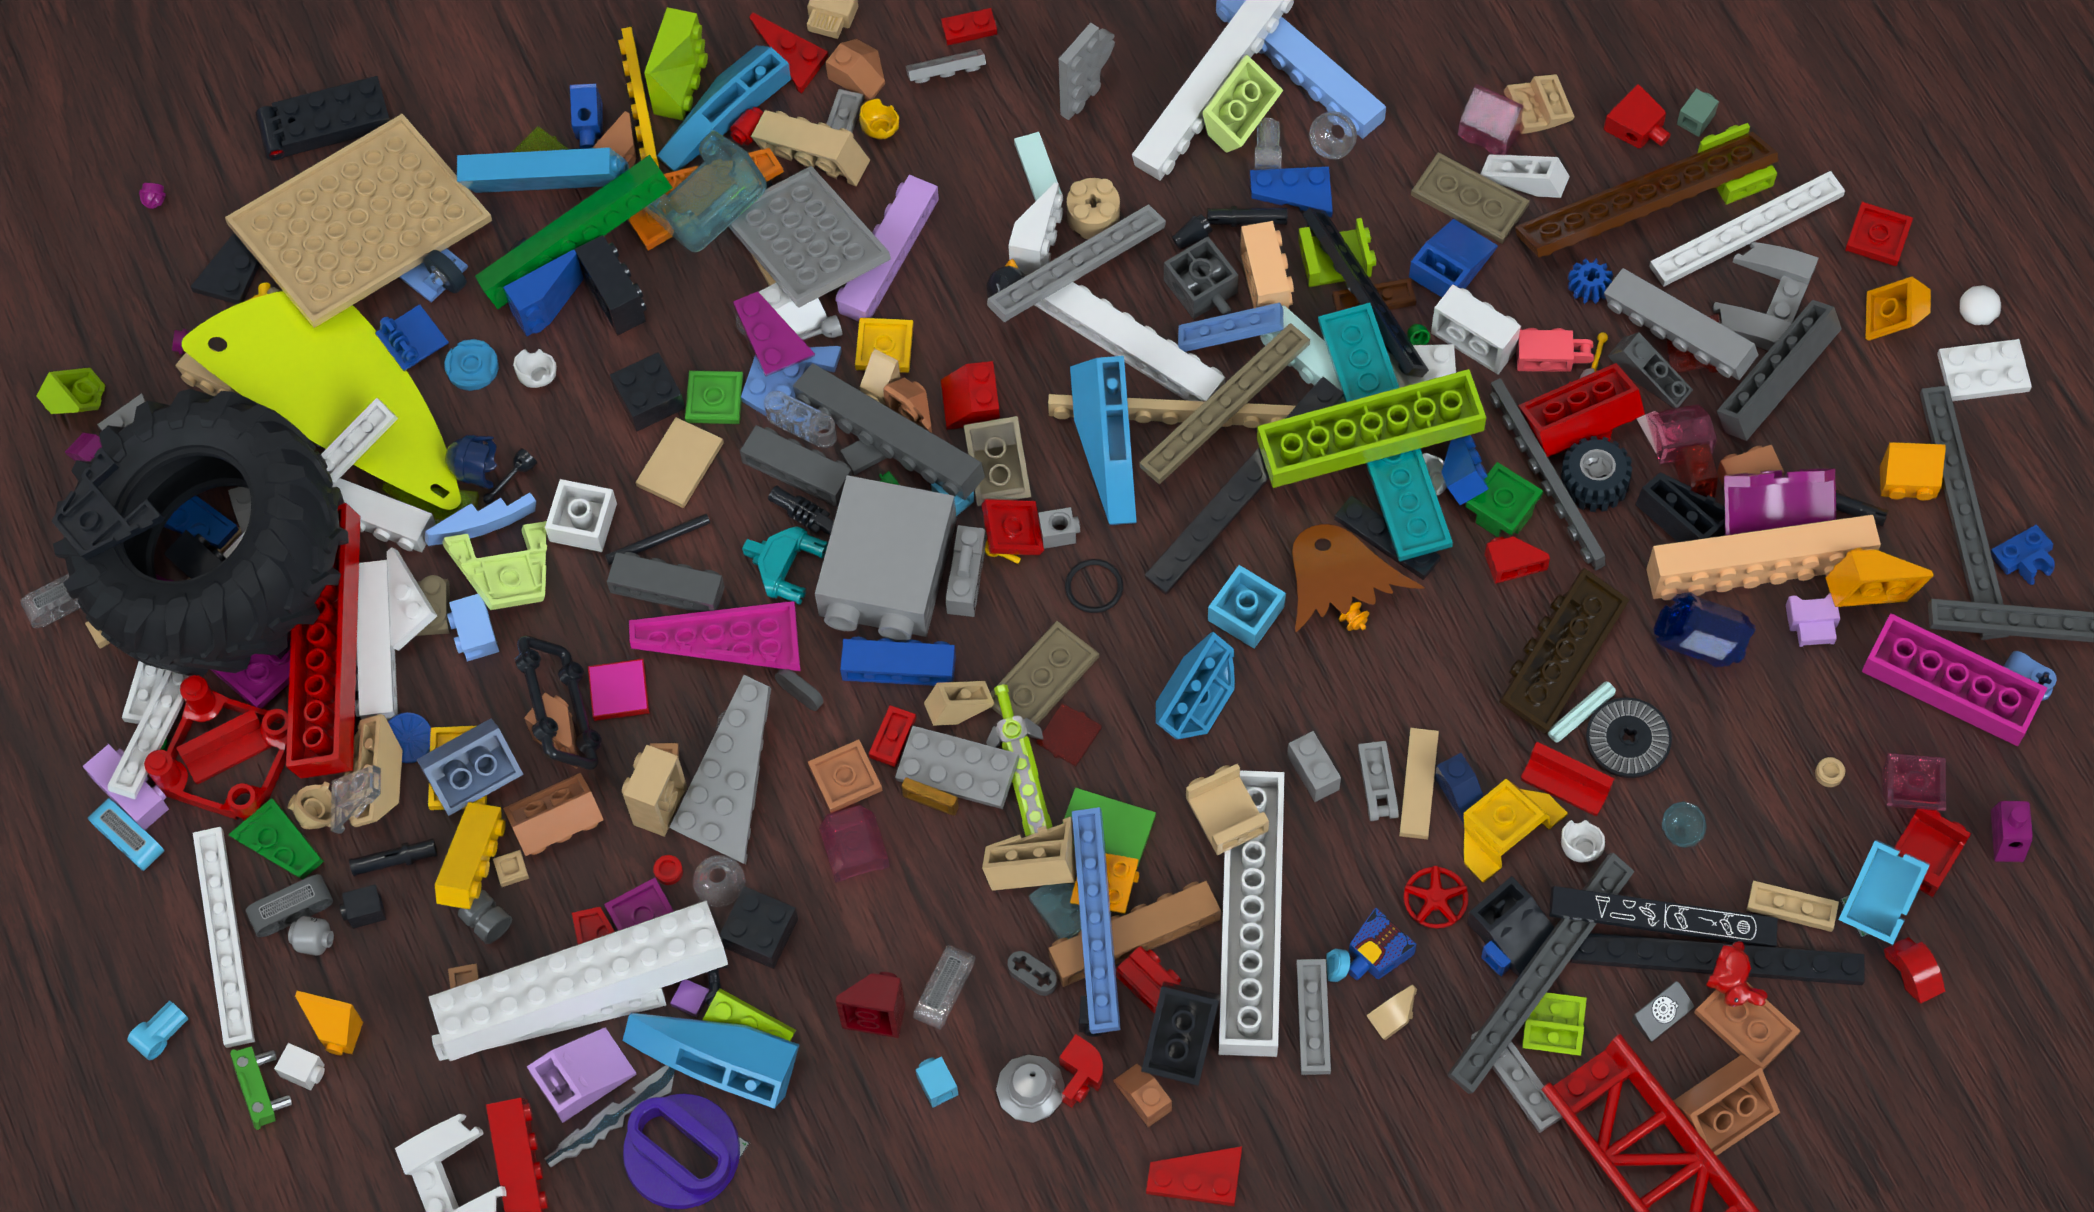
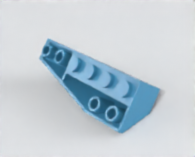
(733, 92)
(1104, 431)
(718, 1054)

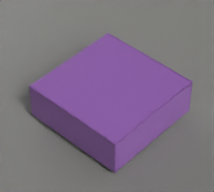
(689, 997)

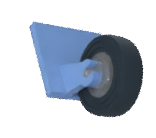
(437, 273)

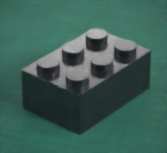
(611, 284)
(1180, 1033)

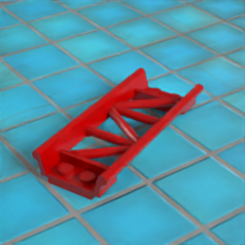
(1606, 1075)

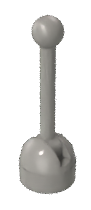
(829, 327)

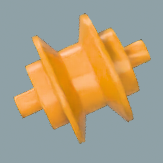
(1355, 617)

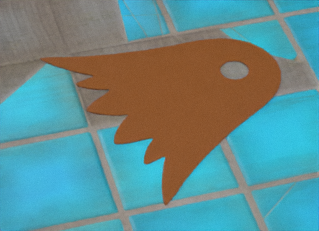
(1338, 573)

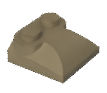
(438, 594)

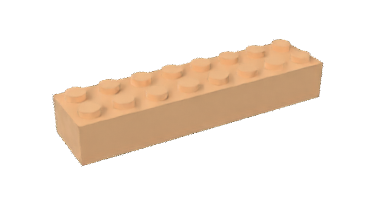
(1757, 557)

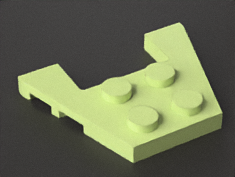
(508, 577)

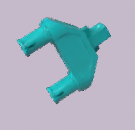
(776, 557)

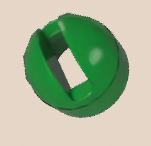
(1421, 334)

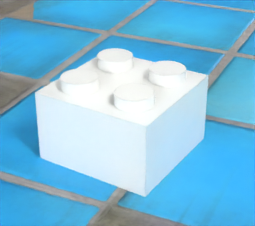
(581, 515)

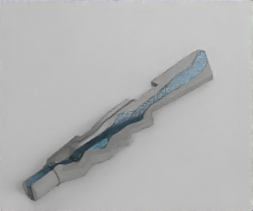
(612, 1117)

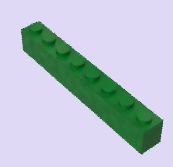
(578, 226)

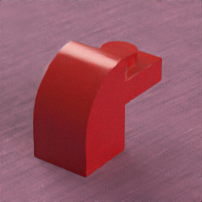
(1918, 969)
(1087, 1067)

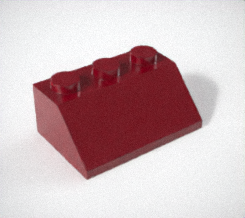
(873, 1005)

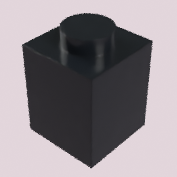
(363, 906)

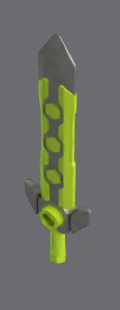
(1013, 734)

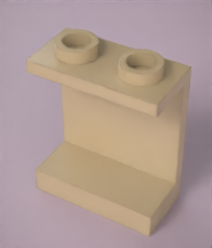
(1225, 809)

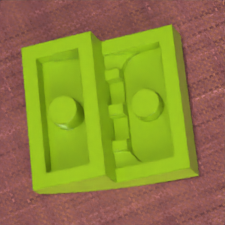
(1556, 1024)

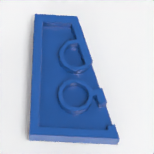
(1294, 186)

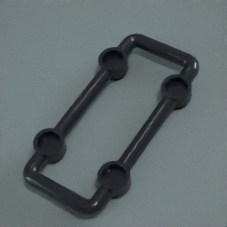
(546, 727)

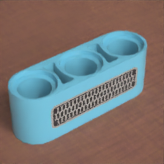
(126, 834)

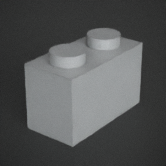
(1314, 766)

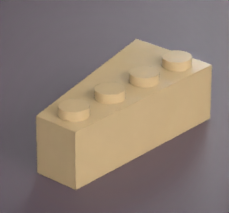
(812, 145)

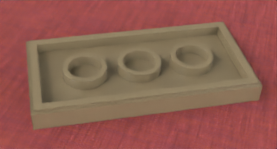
(1470, 198)
(1046, 673)

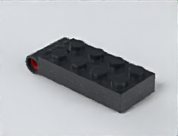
(322, 118)

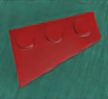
(1197, 1177)

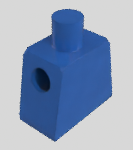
(586, 114)

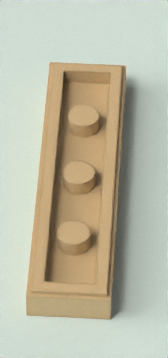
(1419, 783)

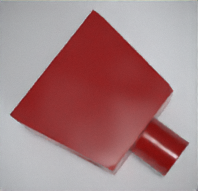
(1637, 119)

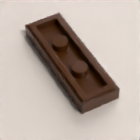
(1394, 293)

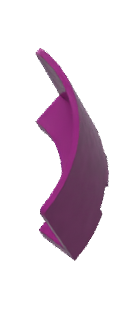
(1778, 500)

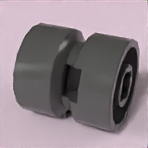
(486, 917)

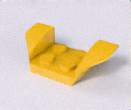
(1501, 822)

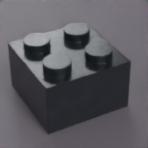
(647, 391)
(758, 927)

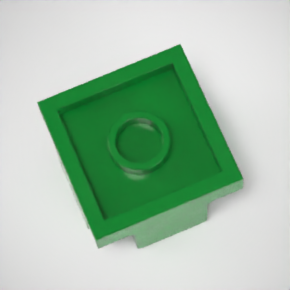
(1506, 503)

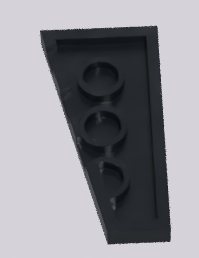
(228, 273)

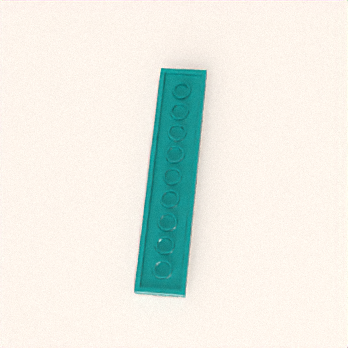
(1401, 479)

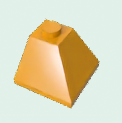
(1896, 307)
(333, 1021)

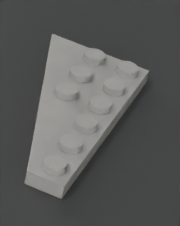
(725, 785)

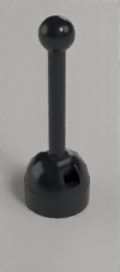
(522, 462)

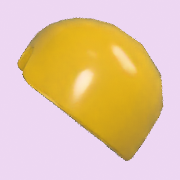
(878, 120)

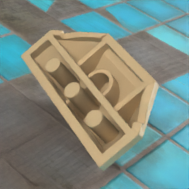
(378, 746)

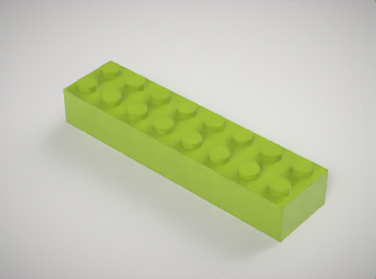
(1371, 428)

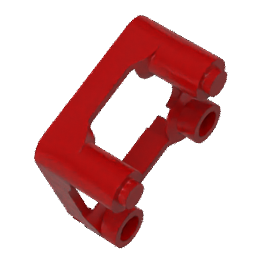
(203, 706)

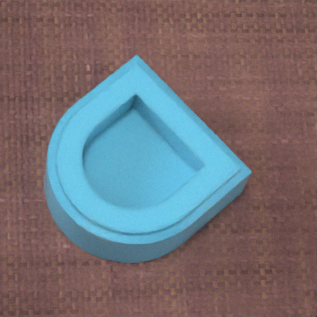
(1337, 964)

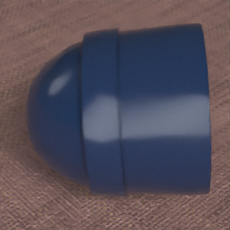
(469, 461)

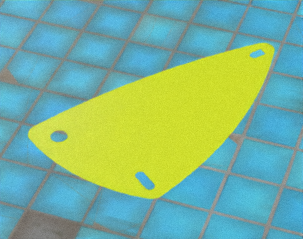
(324, 382)

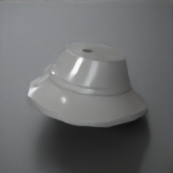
(1027, 1096)

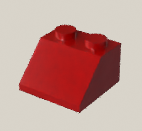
(970, 395)

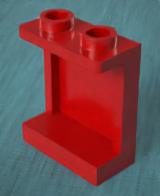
(1935, 842)

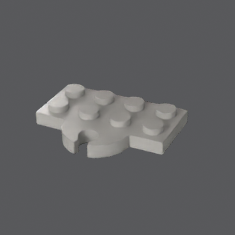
(1081, 68)

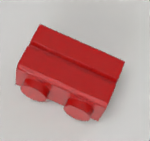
(1145, 976)

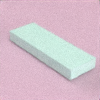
(1035, 163)

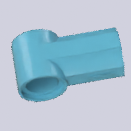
(152, 1036)

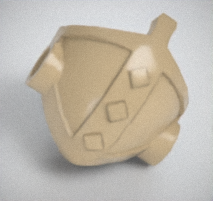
(312, 806)

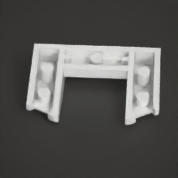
(423, 1157)

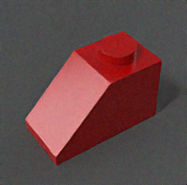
(1514, 558)

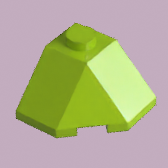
(71, 391)

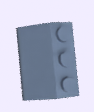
(470, 766)

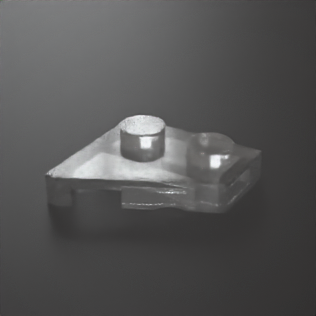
(352, 795)

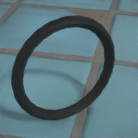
(1094, 609)

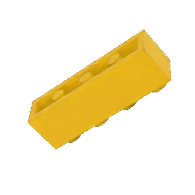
(469, 855)

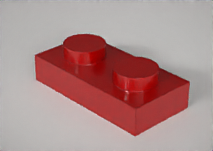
(969, 26)
(892, 736)

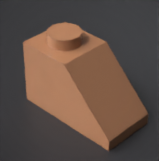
(620, 139)
(1144, 1094)

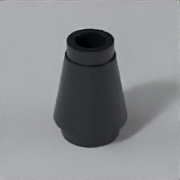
(1192, 232)

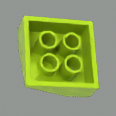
(675, 64)

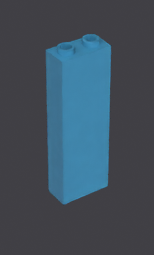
(539, 170)

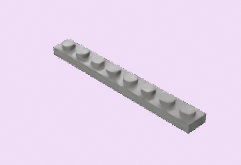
(1075, 263)

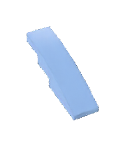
(480, 522)

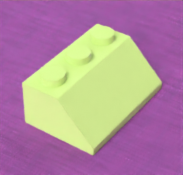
(1240, 105)

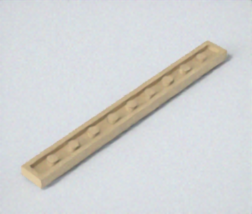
(1177, 411)

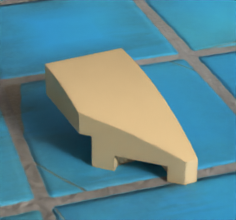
(1393, 1013)

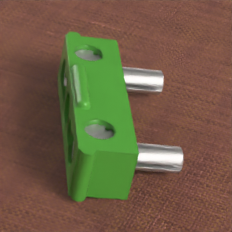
(253, 1086)

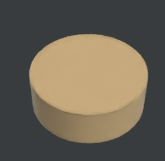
(1830, 772)

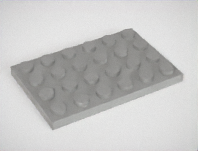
(808, 237)

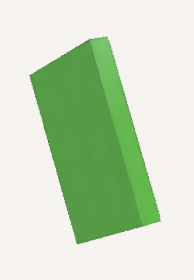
(1124, 825)

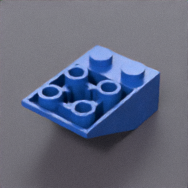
(1451, 258)

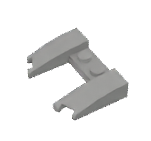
(1794, 272)

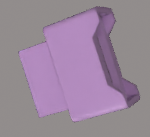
(1813, 620)

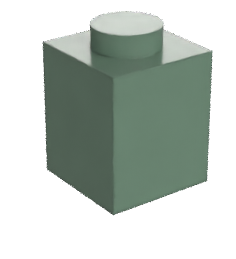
(1697, 112)

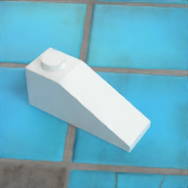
(1528, 174)

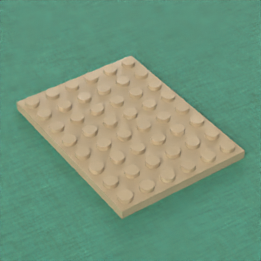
(358, 220)

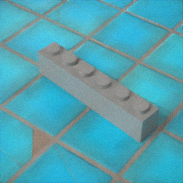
(1680, 324)

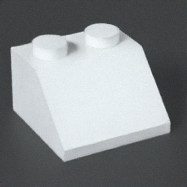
(801, 319)

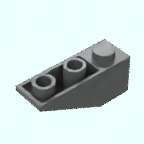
(1650, 369)

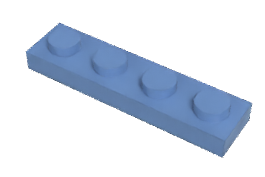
(1230, 327)

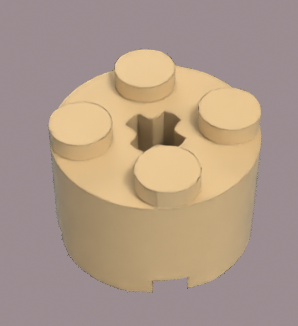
(1092, 206)

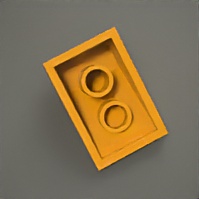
(1874, 578)

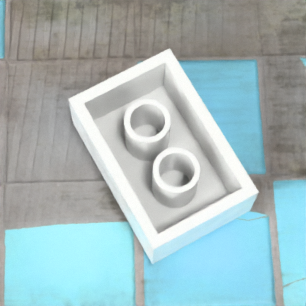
(1475, 328)

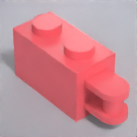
(1551, 350)

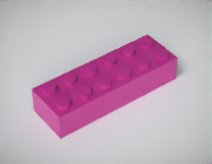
(1954, 679)

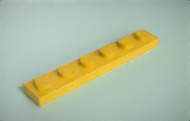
(636, 91)

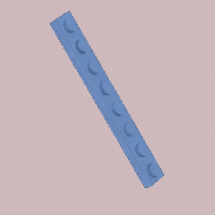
(1095, 921)

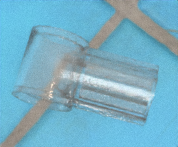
(1268, 152)

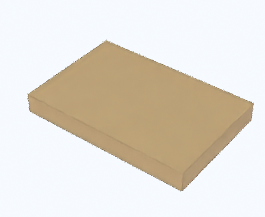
(679, 462)

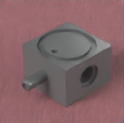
(1201, 278)

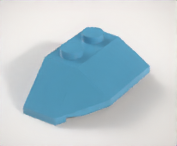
(1197, 689)

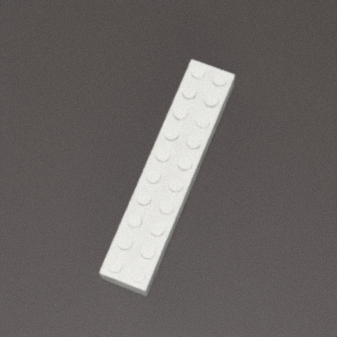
(1253, 929)
(577, 980)

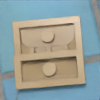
(1543, 103)

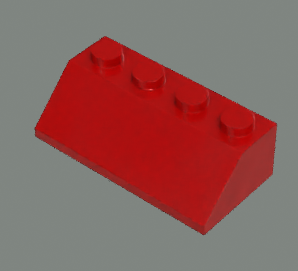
(1583, 409)

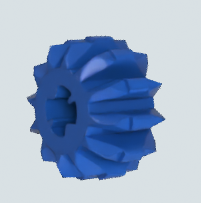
(1589, 280)

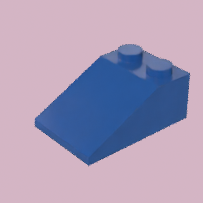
(544, 292)

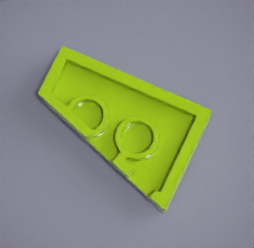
(732, 1010)

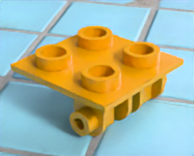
(1121, 875)

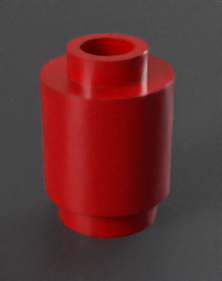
(745, 126)

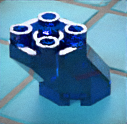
(1704, 630)

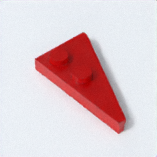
(803, 56)

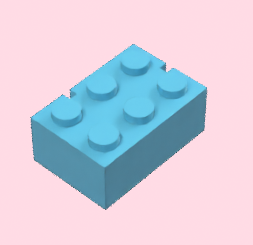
(1884, 892)

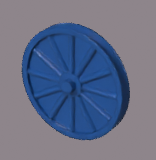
(412, 734)

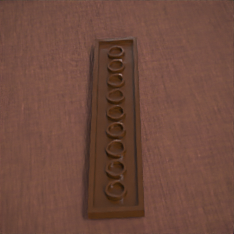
(1646, 194)

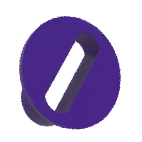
(658, 1174)

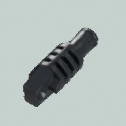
(802, 510)

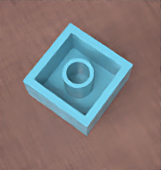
(1246, 606)

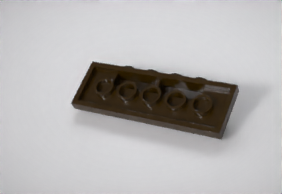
(1562, 650)

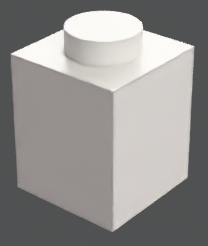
(300, 1067)

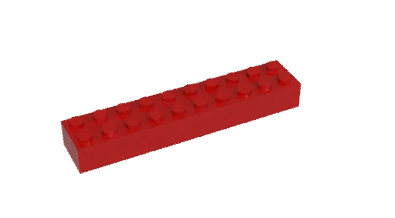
(325, 670)

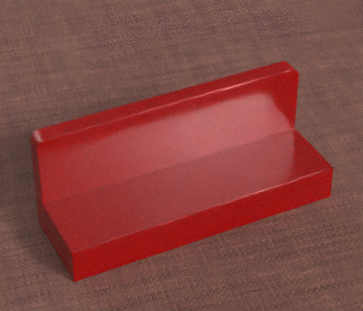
(223, 747)
(1567, 779)

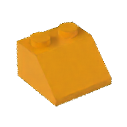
(1912, 470)

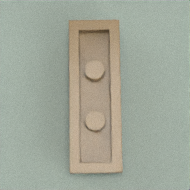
(1792, 906)

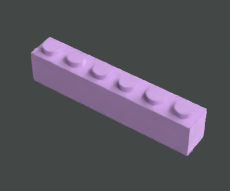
(897, 233)

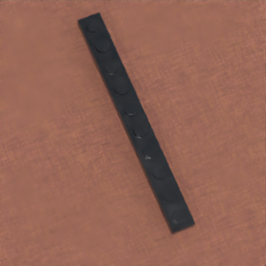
(1228, 501)
(1702, 958)

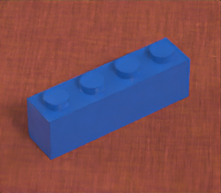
(897, 661)

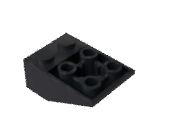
(1512, 923)

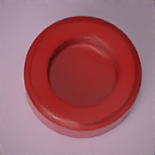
(668, 870)

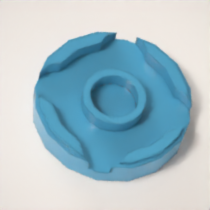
(471, 365)

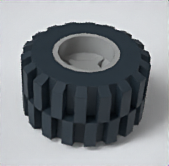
(1596, 473)

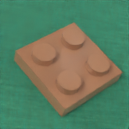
(845, 776)

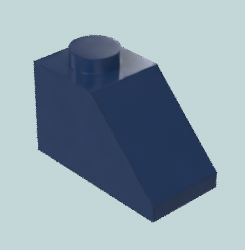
(1458, 783)

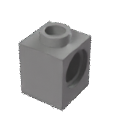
(1053, 537)

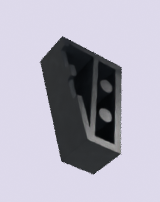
(1680, 510)

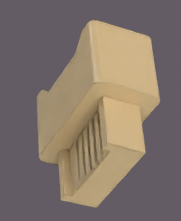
(830, 16)

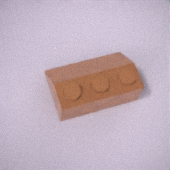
(553, 814)
(1729, 1104)

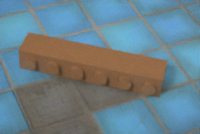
(1144, 927)

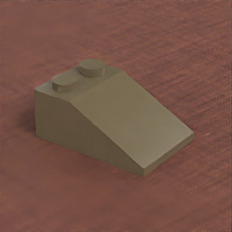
(1003, 459)

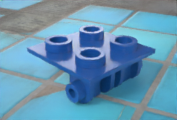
(411, 337)

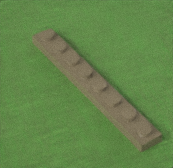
(1224, 403)

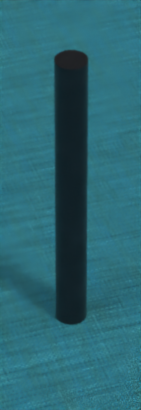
(662, 537)

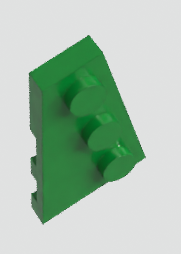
(278, 839)

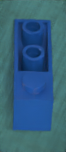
(1463, 470)

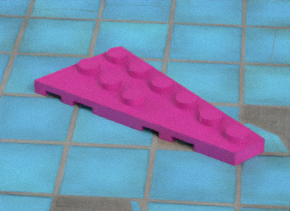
(744, 635)

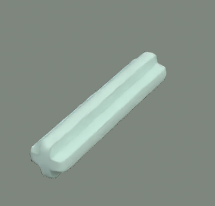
(1581, 711)

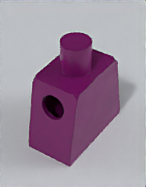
(2011, 825)

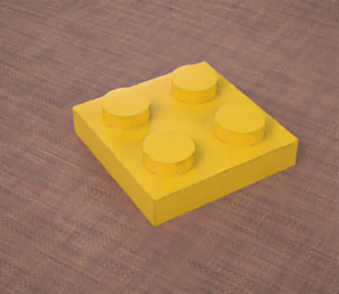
(887, 336)

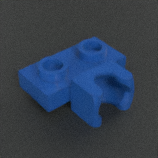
(2027, 553)

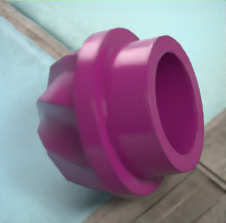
(152, 195)
(177, 340)

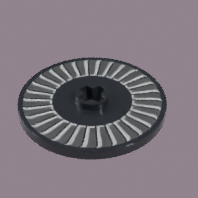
(1622, 757)

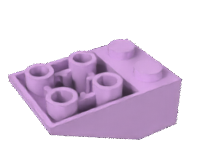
(581, 1072)

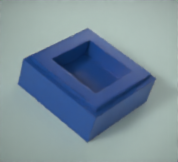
(1496, 958)

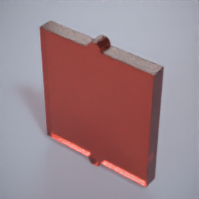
(1069, 734)

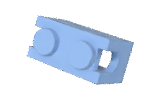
(473, 627)

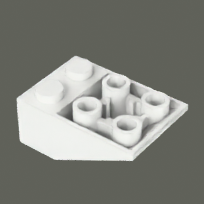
(1036, 232)

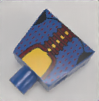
(1379, 947)

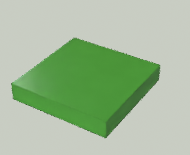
(714, 397)

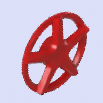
(1436, 897)

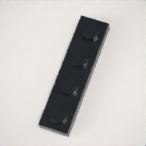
(1374, 530)

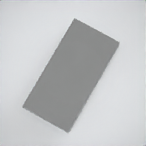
(958, 766)

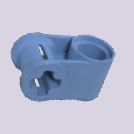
(2032, 670)

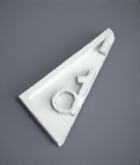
(407, 603)

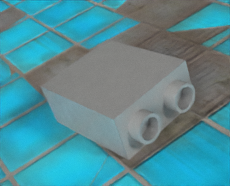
(885, 558)

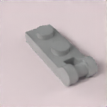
(1378, 780)

